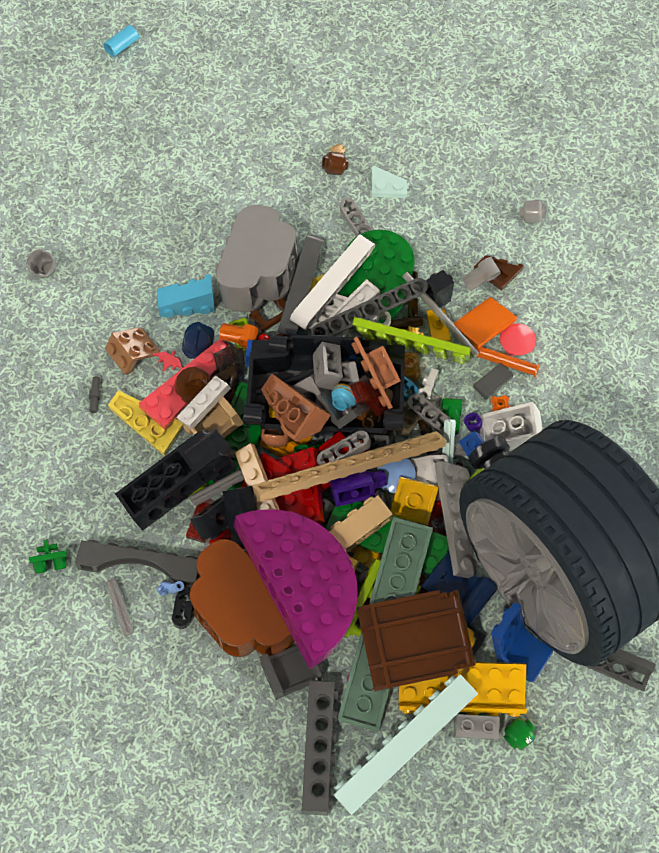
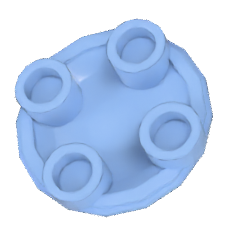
(394, 470)

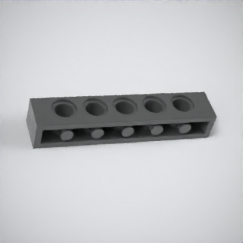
(311, 803)

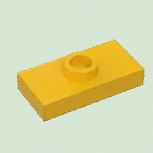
(436, 327)

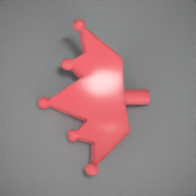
(168, 360)

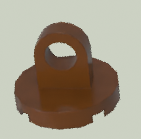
(190, 383)

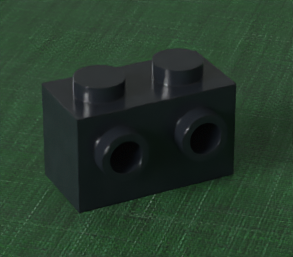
(440, 288)

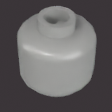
(533, 211)

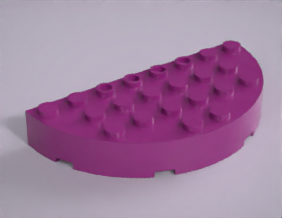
(304, 575)

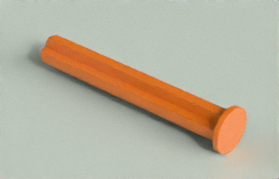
(508, 361)

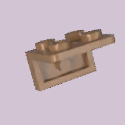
(129, 346)

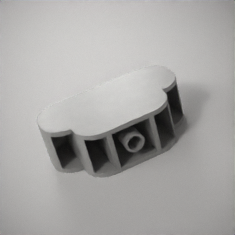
(257, 259)

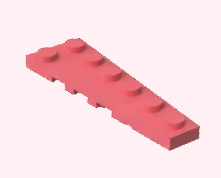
(164, 403)

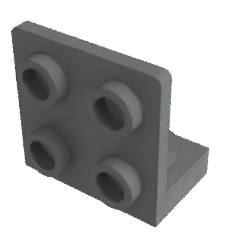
(338, 417)

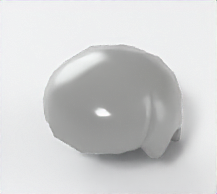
(41, 263)

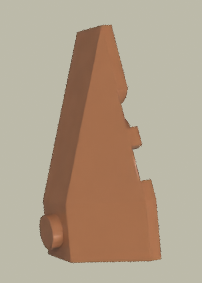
(293, 410)

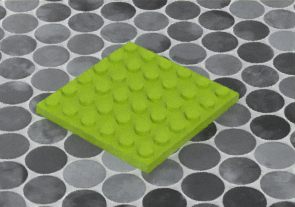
(421, 342)

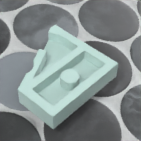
(387, 184)

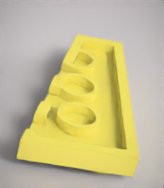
(128, 410)

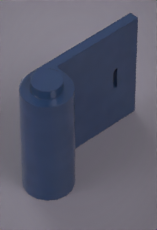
(473, 591)

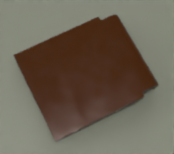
(415, 638)

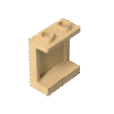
(221, 417)

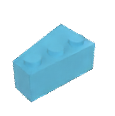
(187, 298)

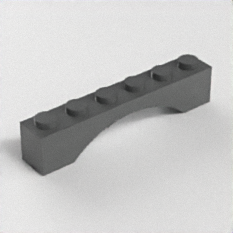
(96, 557)

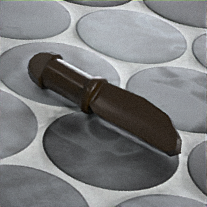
(232, 383)

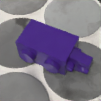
(356, 487)

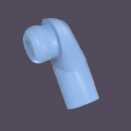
(170, 587)

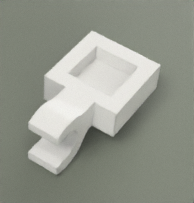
(429, 382)

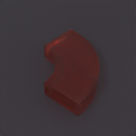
(366, 394)

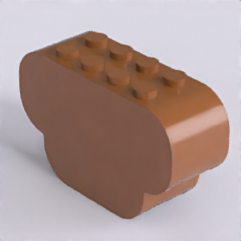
(236, 604)

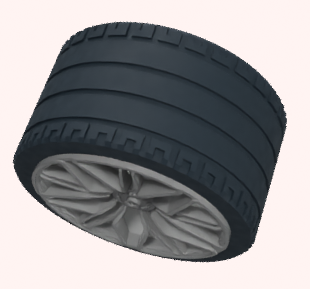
(569, 538)

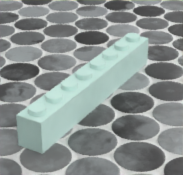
(405, 744)

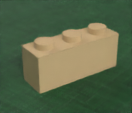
(361, 523)

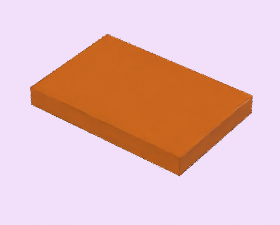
(485, 322)

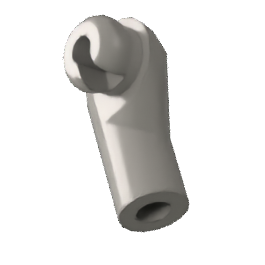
(435, 399)

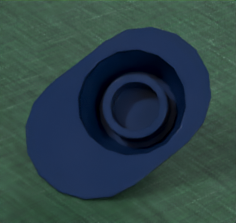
(197, 339)

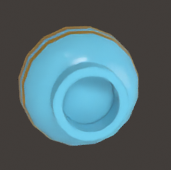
(343, 397)

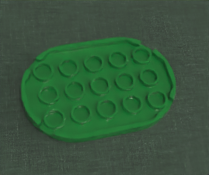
(384, 266)

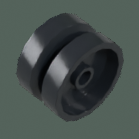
(489, 453)

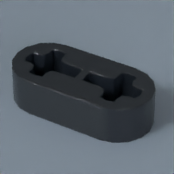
(188, 610)

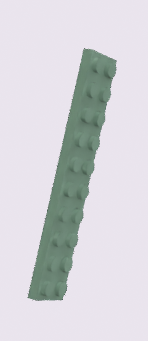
(395, 579)

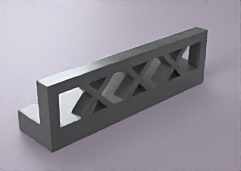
(629, 661)

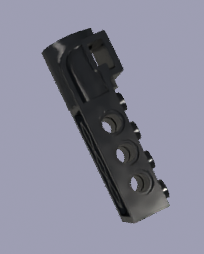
(177, 476)

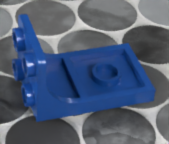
(517, 645)

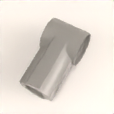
(486, 271)

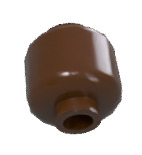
(334, 163)

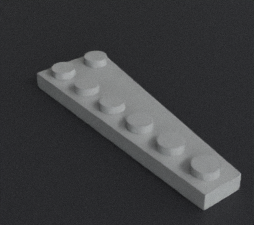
(450, 481)

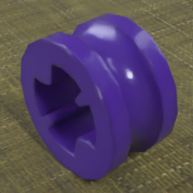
(471, 417)

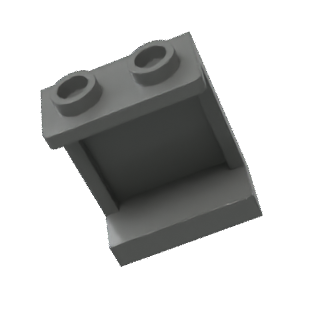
(289, 672)

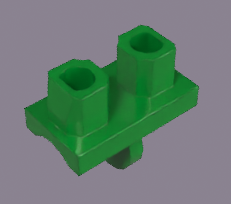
(39, 561)

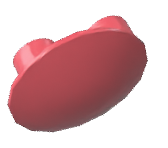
(518, 339)

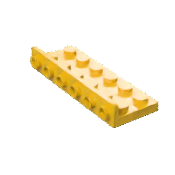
(498, 686)

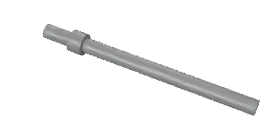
(441, 315)

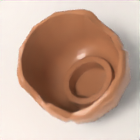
(274, 438)

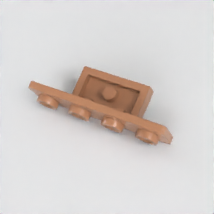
(380, 368)

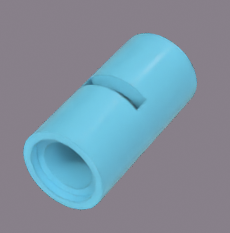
(121, 40)

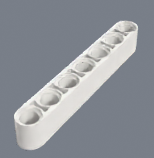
(332, 282)

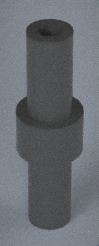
(94, 394)

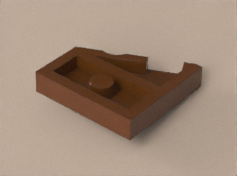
(507, 270)

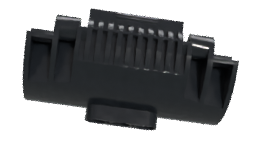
(294, 355)

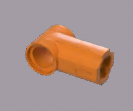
(238, 334)

